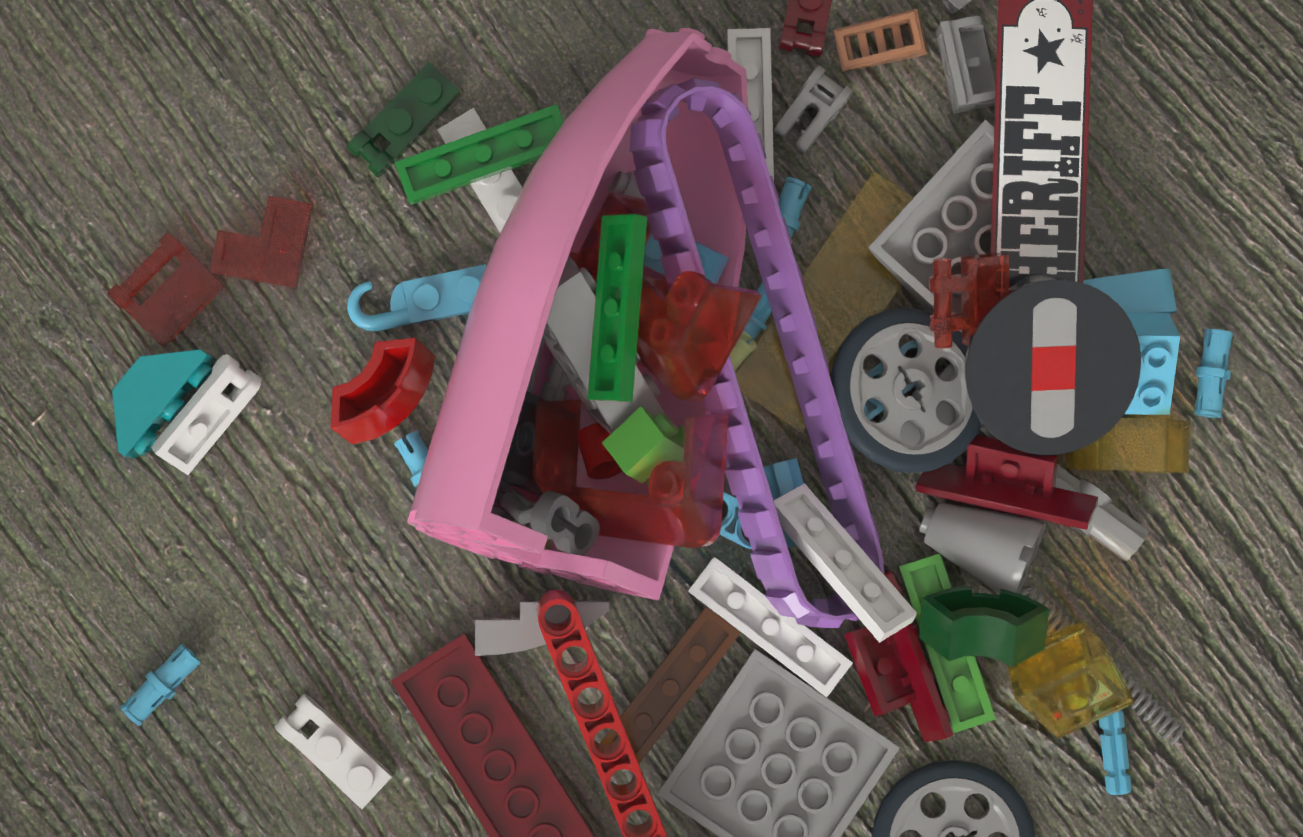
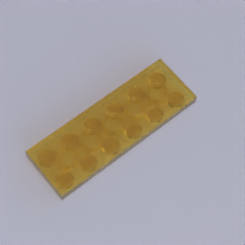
(843, 290)

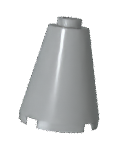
(985, 542)

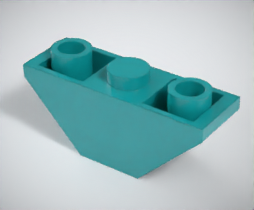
(155, 393)

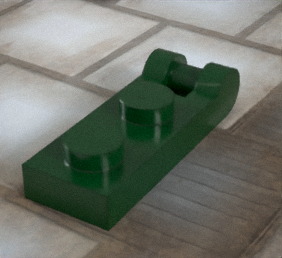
(404, 119)

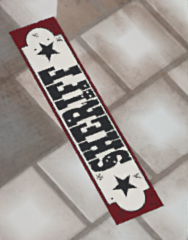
(1041, 136)

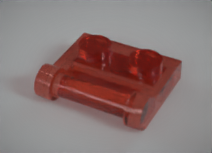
(175, 300)

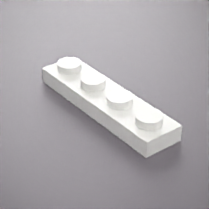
(753, 52)
(843, 563)
(777, 634)

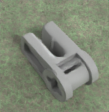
(812, 96)

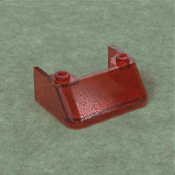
(682, 495)

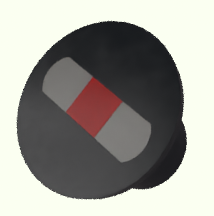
(1052, 365)

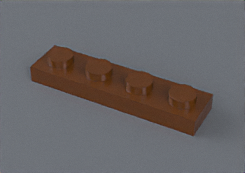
(675, 681)

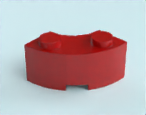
(383, 391)

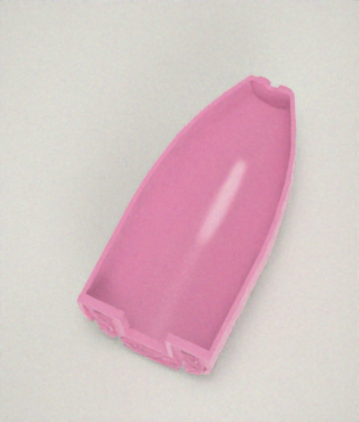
(517, 296)

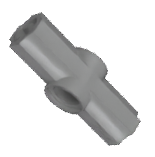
(1108, 524)

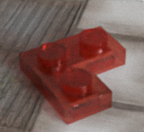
(275, 255)

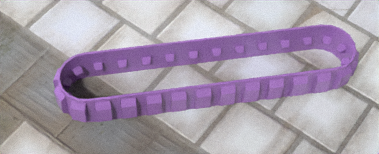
(795, 329)

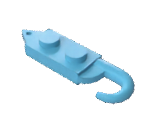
(420, 300)

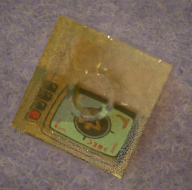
(1070, 681)

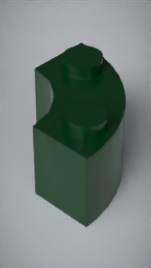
(983, 624)

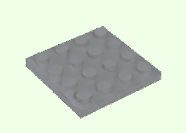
(777, 760)

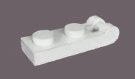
(206, 415)
(334, 752)

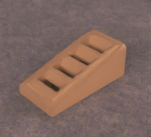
(894, 21)

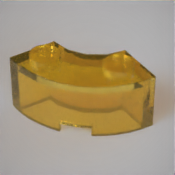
(1137, 445)

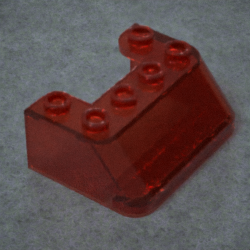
(689, 331)

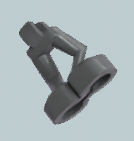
(552, 515)

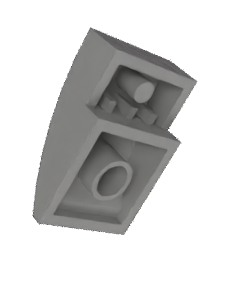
(511, 635)

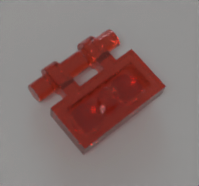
(981, 283)

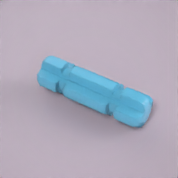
(1115, 754)

